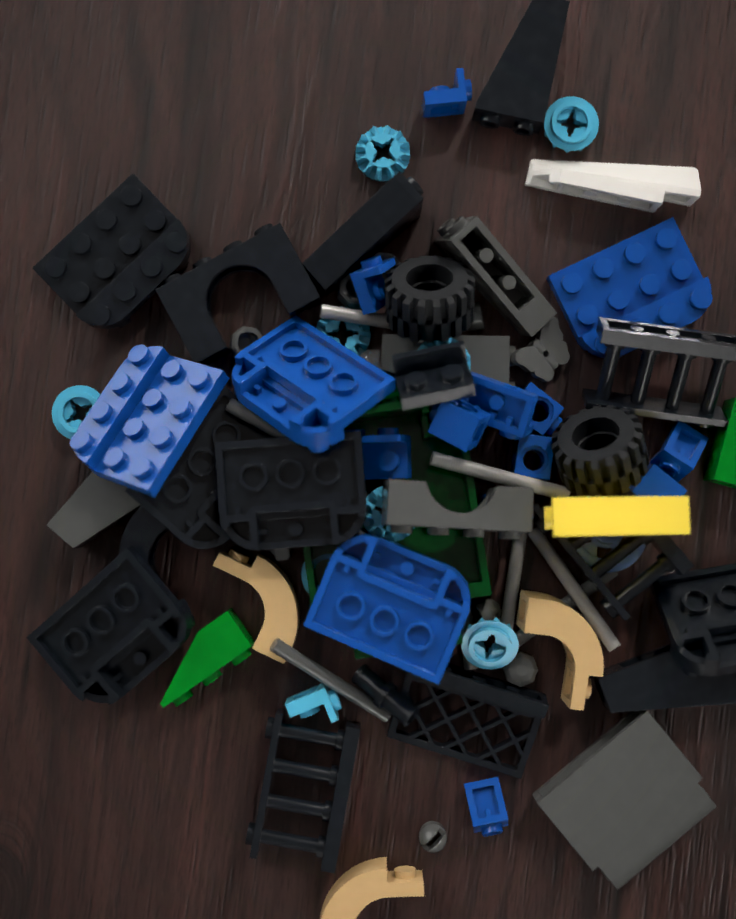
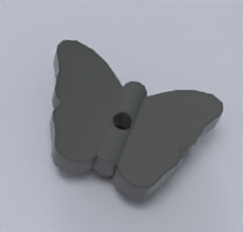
(547, 341)

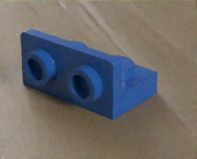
(509, 405)
(386, 454)

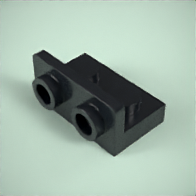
(433, 375)

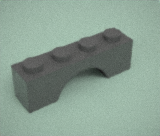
(502, 511)

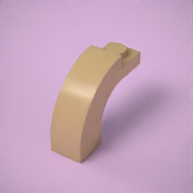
(277, 594)
(552, 617)
(368, 883)

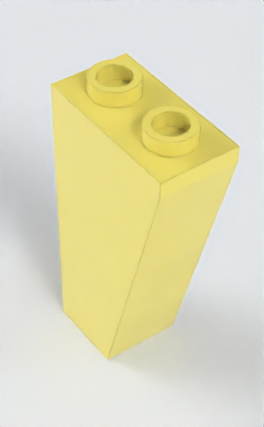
(617, 516)

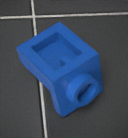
(446, 101)
(370, 283)
(680, 451)
(486, 806)

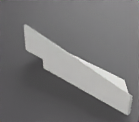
(616, 183)

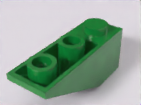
(211, 649)

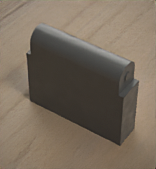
(625, 798)

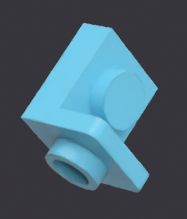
(308, 702)

